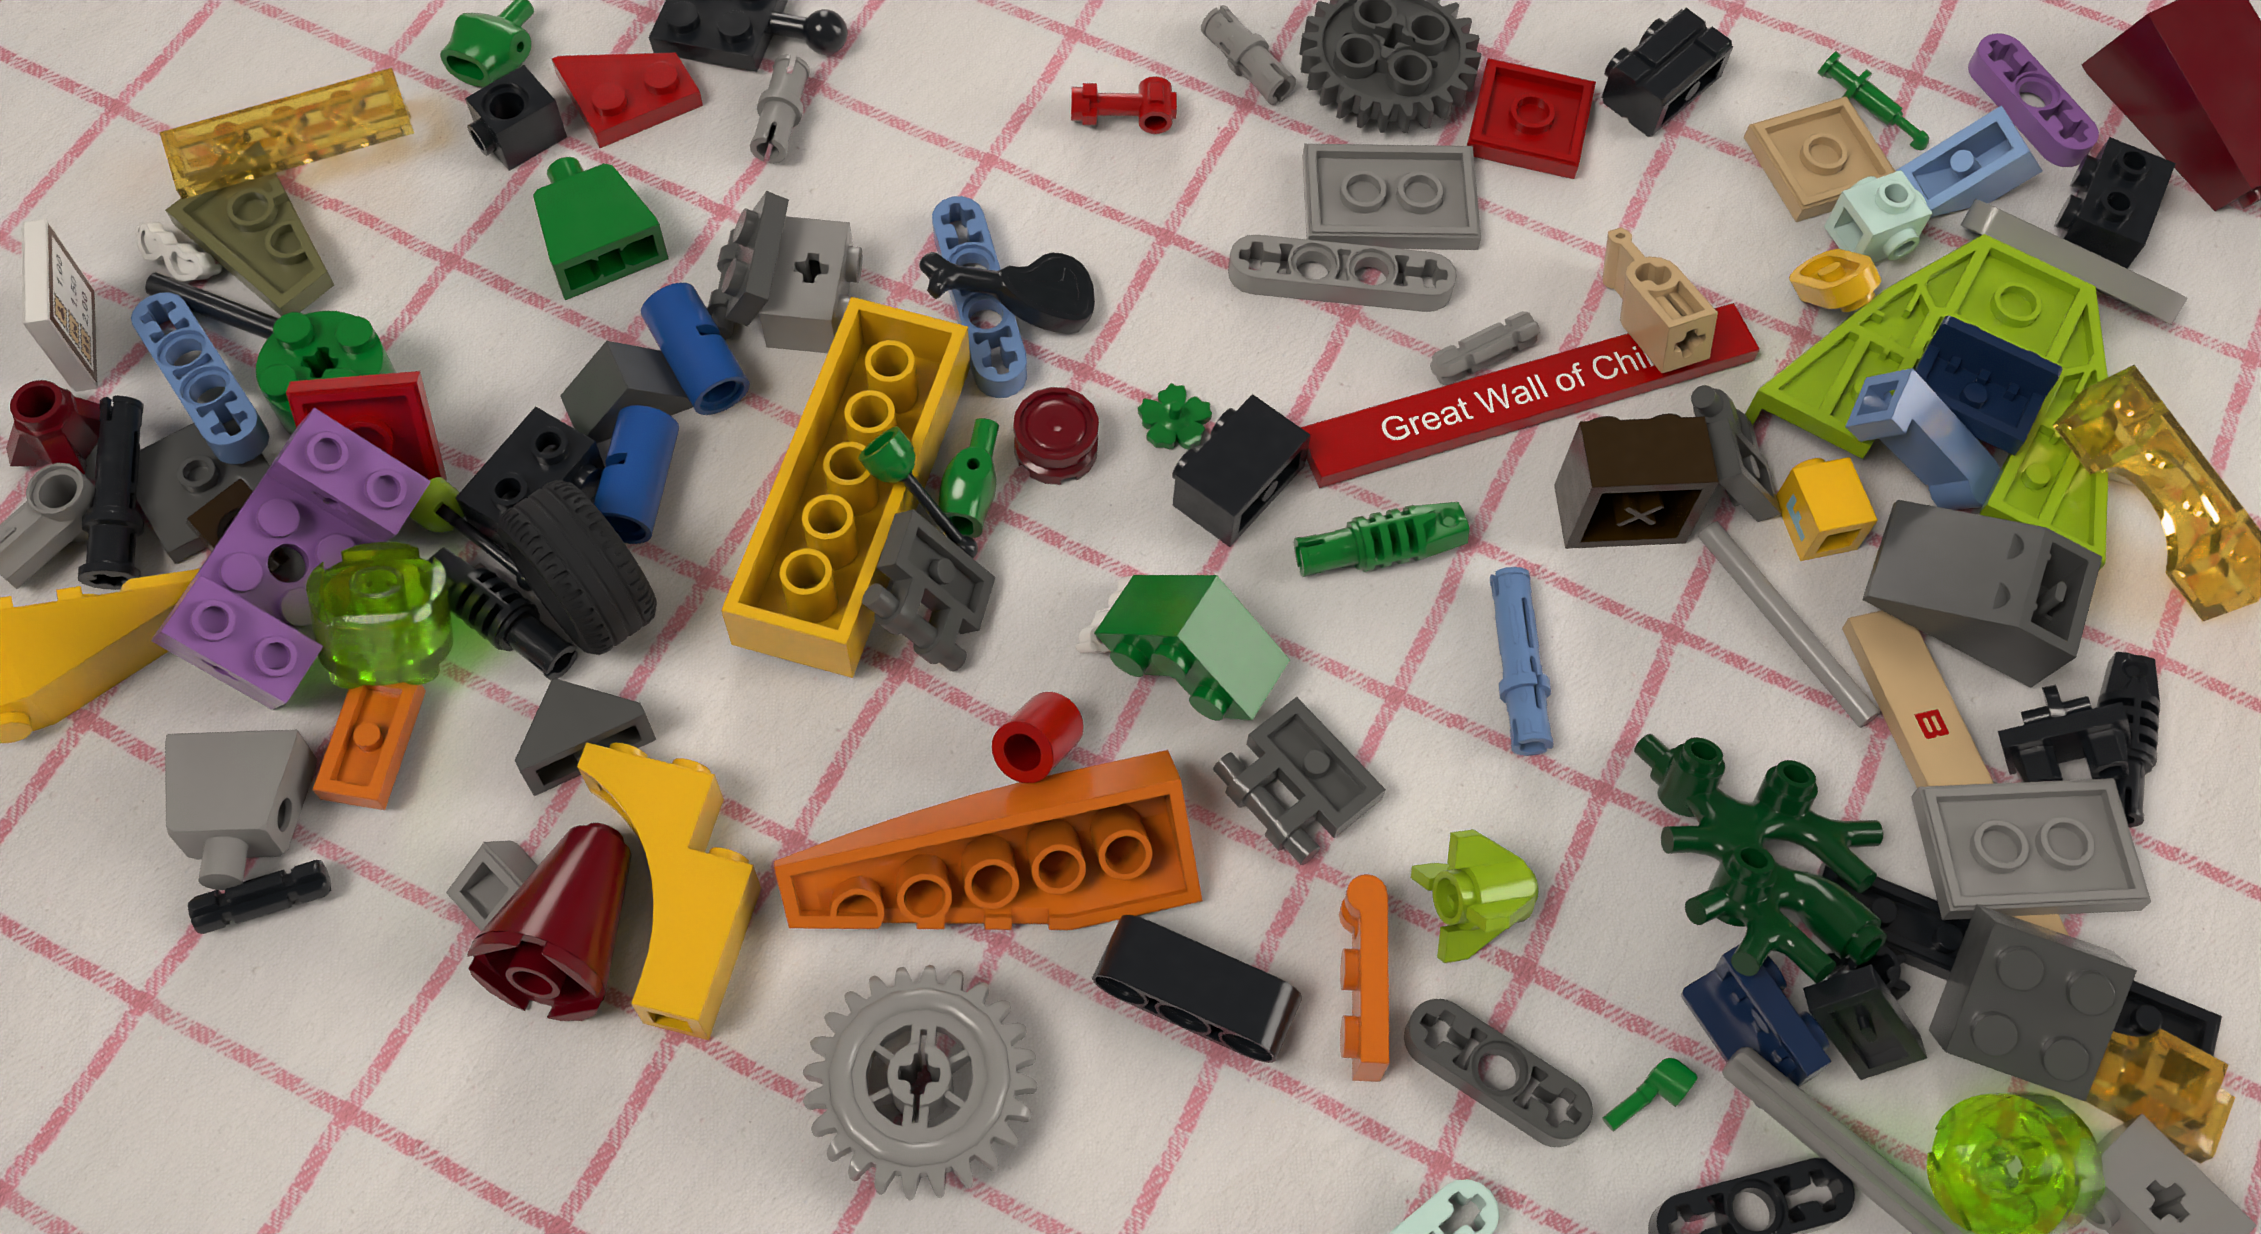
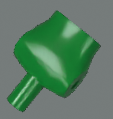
(488, 45)
(971, 481)

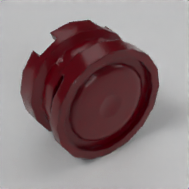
(1056, 435)

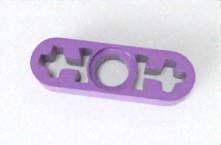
(2058, 130)

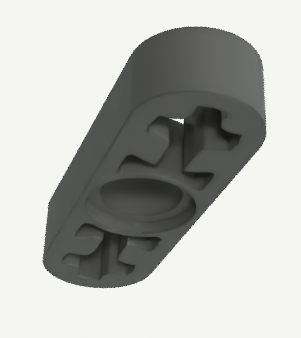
(1526, 1065)

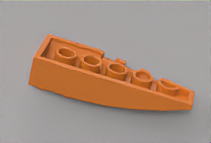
(1023, 853)

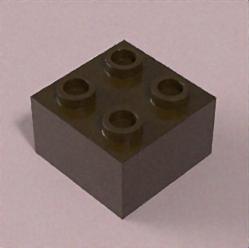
(1635, 481)

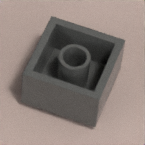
(2031, 1002)

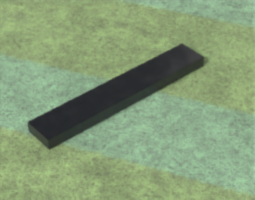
(1932, 945)

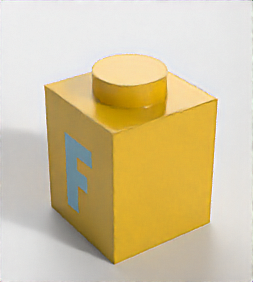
(1825, 508)

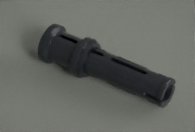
(113, 519)

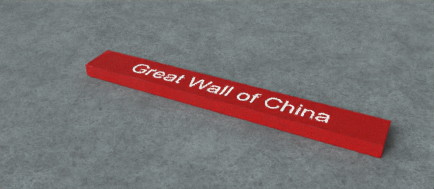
(1507, 401)

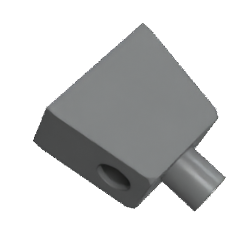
(235, 797)

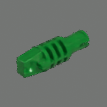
(1385, 539)

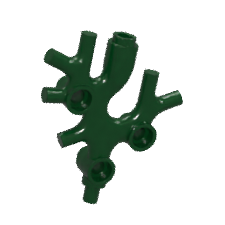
(1748, 881)

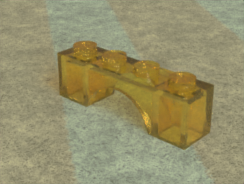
(2208, 533)

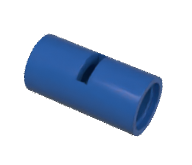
(694, 348)
(636, 471)

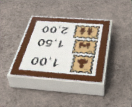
(58, 305)

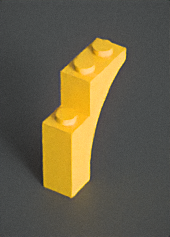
(698, 896)

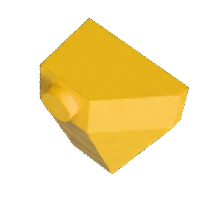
(78, 648)

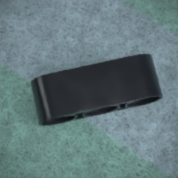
(1197, 988)

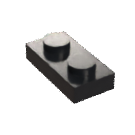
(1864, 1022)

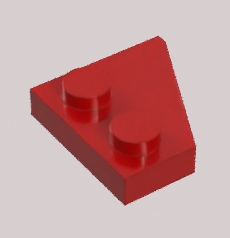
(626, 91)

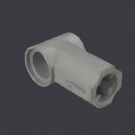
(45, 522)

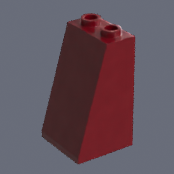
(2193, 92)

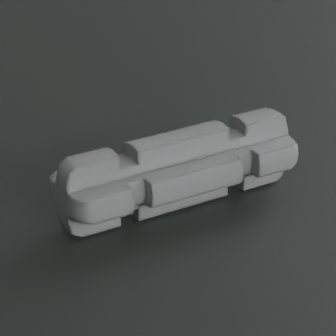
(1484, 348)

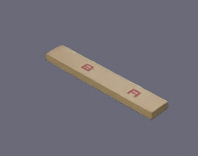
(1920, 710)

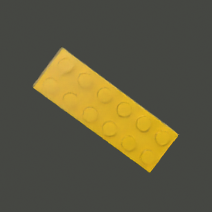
(825, 512)

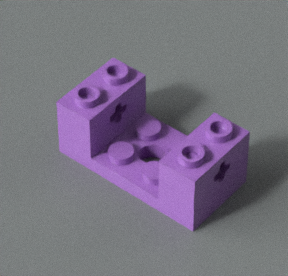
(315, 498)

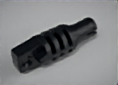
(503, 615)
(2135, 684)

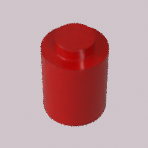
(1037, 737)

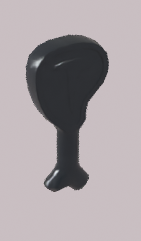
(1048, 293)

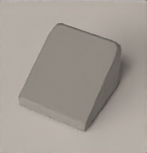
(490, 880)

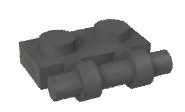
(748, 264)
(1736, 454)
(938, 575)
(1312, 767)

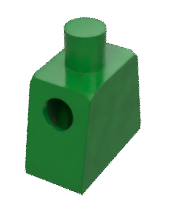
(595, 227)

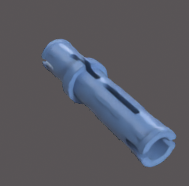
(1523, 681)

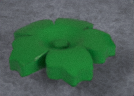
(1174, 418)

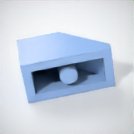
(1972, 165)

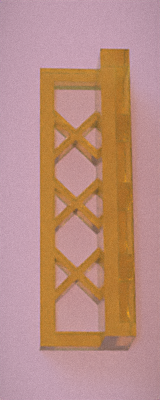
(289, 130)

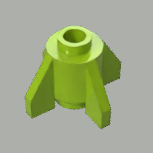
(1476, 893)

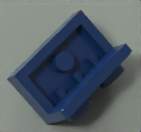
(1987, 382)
(1757, 1015)

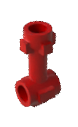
(1153, 104)

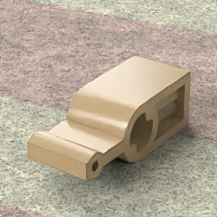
(1658, 305)

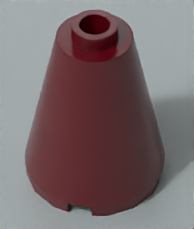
(559, 928)

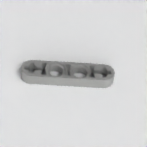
(2104, 274)
(1341, 282)

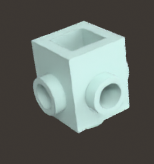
(1879, 217)

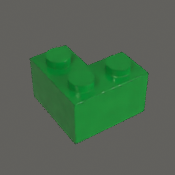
(1198, 637)

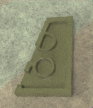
(257, 239)

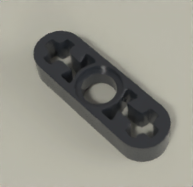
(1792, 1179)

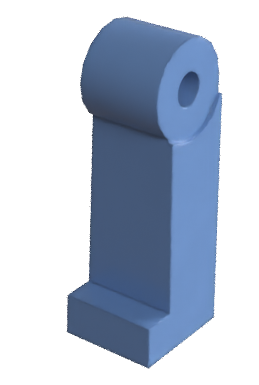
(1925, 438)

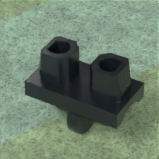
(2065, 734)

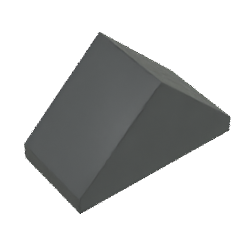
(621, 378)
(569, 720)

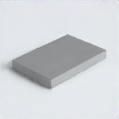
(1392, 195)
(2030, 848)

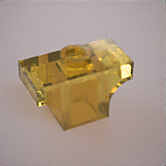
(2169, 1085)

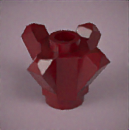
(51, 426)

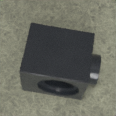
(514, 118)

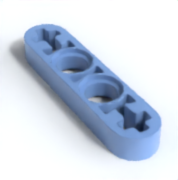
(1006, 334)
(199, 376)

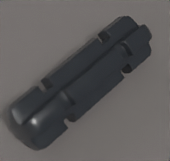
(259, 896)

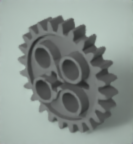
(1390, 59)

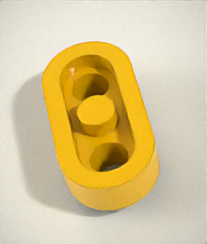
(1836, 280)

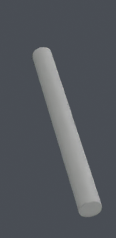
(1789, 624)

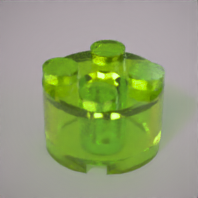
(381, 616)
(2057, 1156)

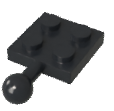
(740, 30)

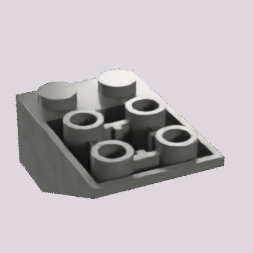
(1986, 587)

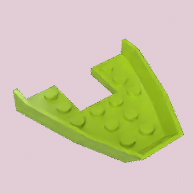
(2004, 296)

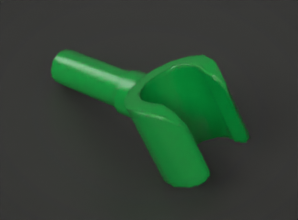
(1668, 1079)

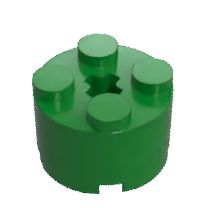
(316, 348)

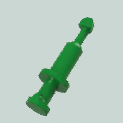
(1871, 98)

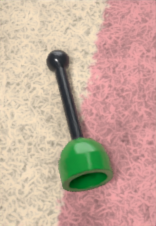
(891, 460)

